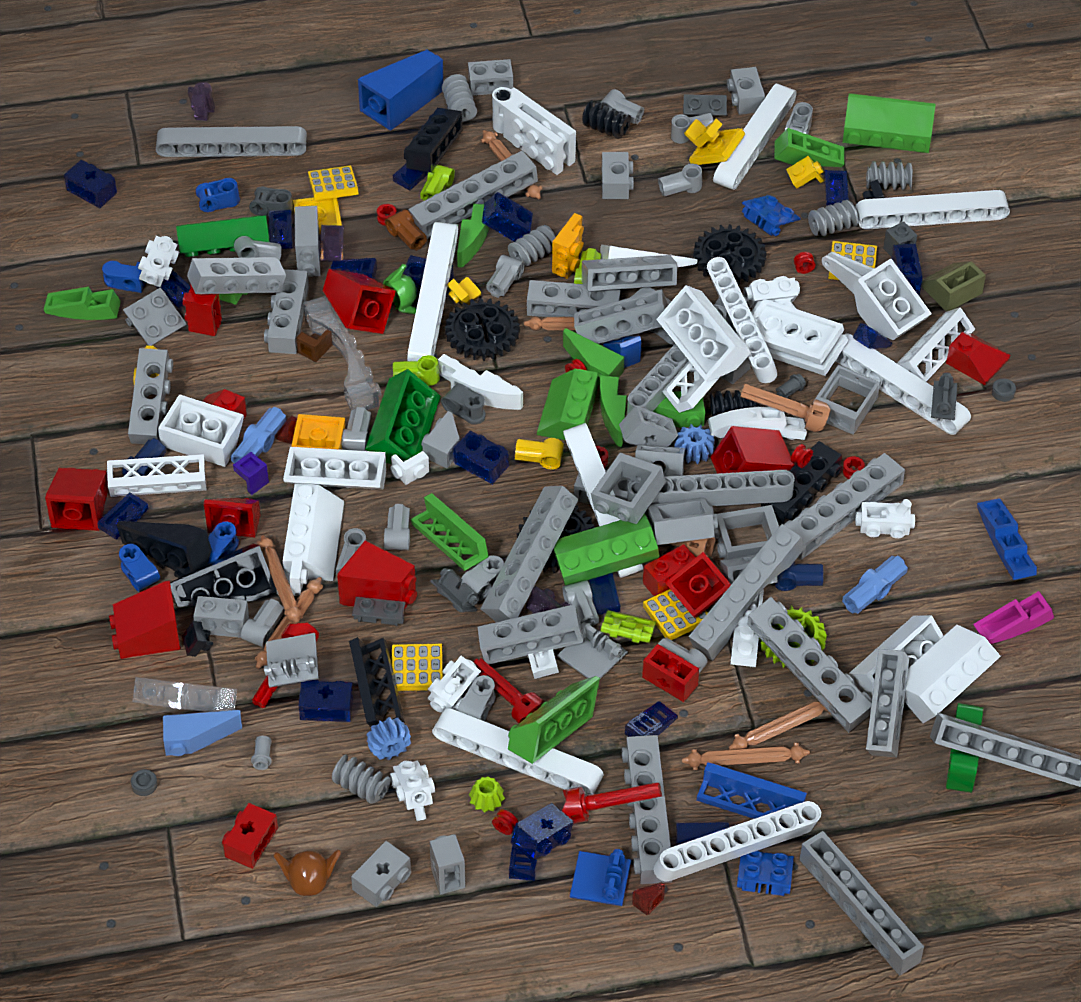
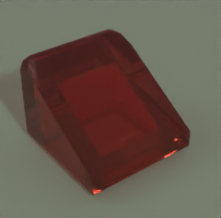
(287, 431)
(648, 897)

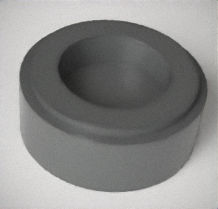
(1003, 390)
(143, 782)

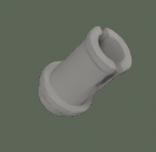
(261, 757)

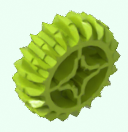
(811, 626)

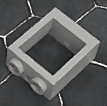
(307, 240)
(841, 416)
(637, 470)
(743, 518)
(682, 521)

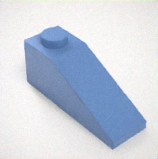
(195, 731)

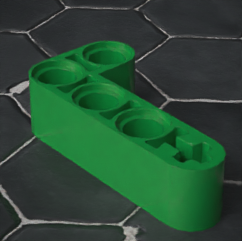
(963, 765)

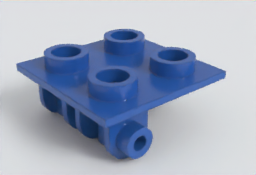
(768, 214)
(765, 869)
(601, 877)

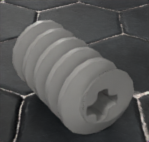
(459, 96)
(890, 175)
(833, 216)
(532, 245)
(360, 781)

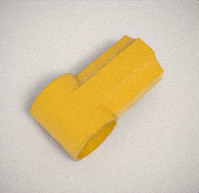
(546, 453)

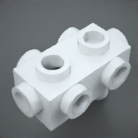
(160, 255)
(780, 290)
(885, 518)
(449, 690)
(413, 786)

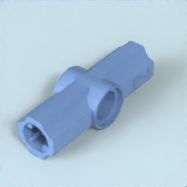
(260, 436)
(874, 584)

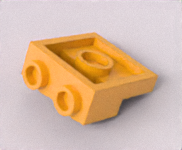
(567, 247)
(318, 432)

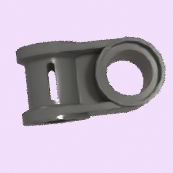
(271, 200)
(465, 404)

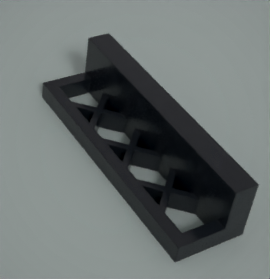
(368, 684)

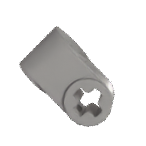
(800, 118)
(483, 576)
(478, 698)

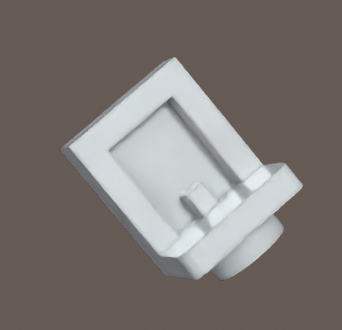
(410, 469)
(297, 576)

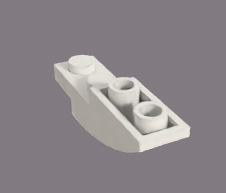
(492, 387)
(758, 418)
(745, 639)

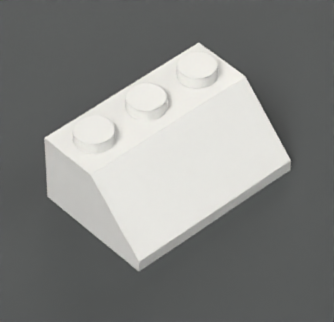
(201, 429)

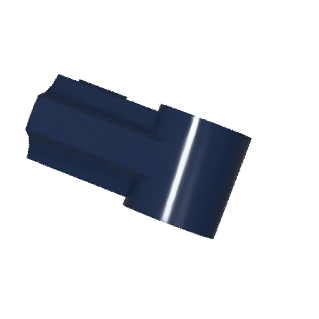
(151, 449)
(800, 576)

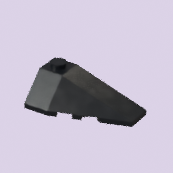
(171, 545)
(233, 576)

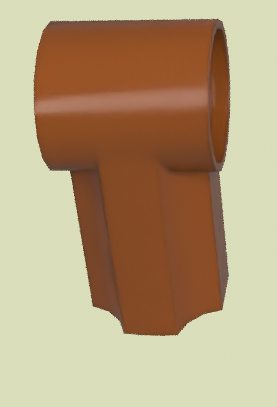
(404, 226)

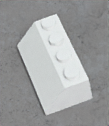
(703, 334)
(336, 468)
(314, 531)
(912, 637)
(947, 671)

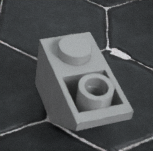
(441, 441)

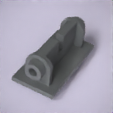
(705, 104)
(944, 398)
(462, 598)
(372, 609)

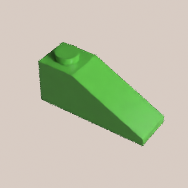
(795, 146)
(592, 355)
(683, 419)

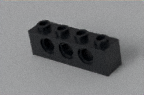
(433, 140)
(808, 482)

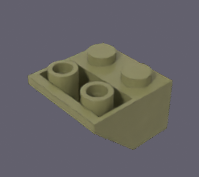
(955, 284)

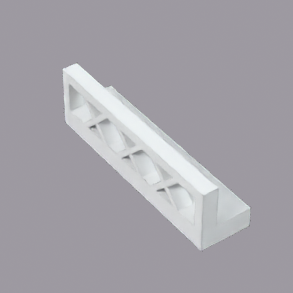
(930, 339)
(689, 396)
(156, 483)

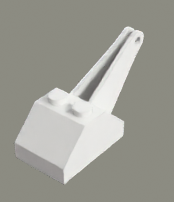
(881, 294)

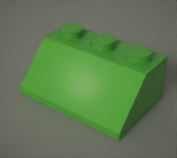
(568, 402)

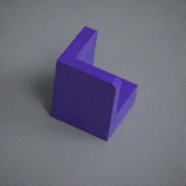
(253, 471)

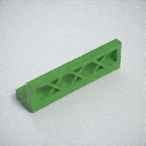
(457, 532)

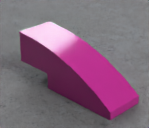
(1015, 619)

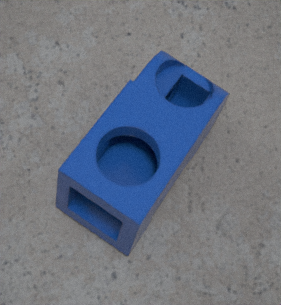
(123, 276)

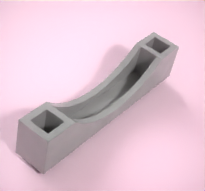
(769, 562)

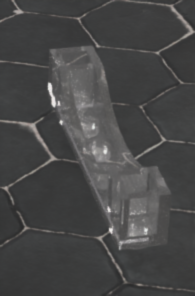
(359, 384)

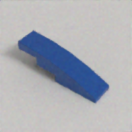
(1006, 539)

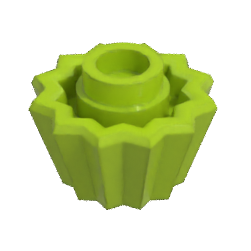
(486, 794)

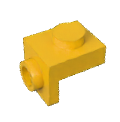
(700, 134)
(805, 171)
(463, 291)

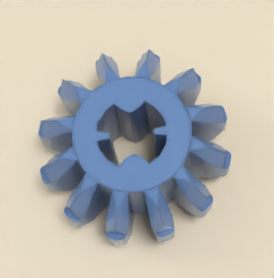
(697, 443)
(388, 738)

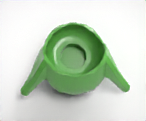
(405, 290)

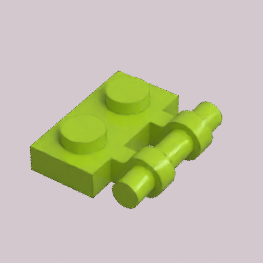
(628, 626)

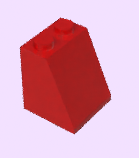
(359, 300)
(751, 450)
(77, 498)
(376, 575)
(145, 623)

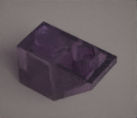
(332, 242)

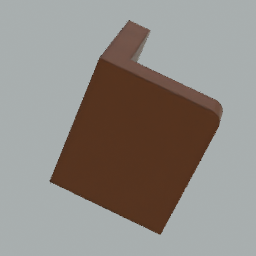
(315, 345)

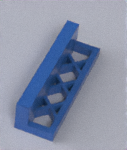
(749, 787)

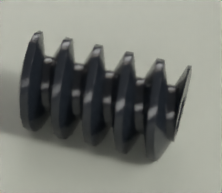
(606, 121)
(722, 404)

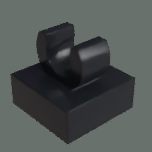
(875, 193)
(195, 639)

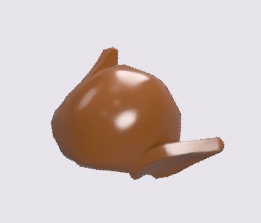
(307, 871)

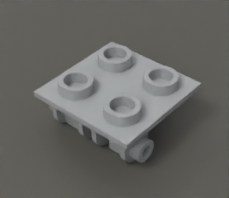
(154, 317)
(593, 656)
(291, 660)

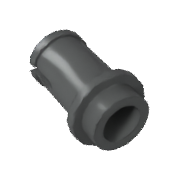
(794, 384)

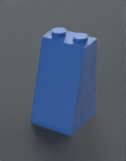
(401, 88)

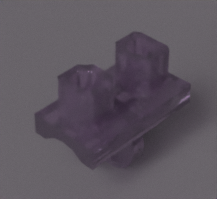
(201, 100)
(543, 601)

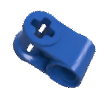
(220, 194)
(223, 540)
(137, 567)

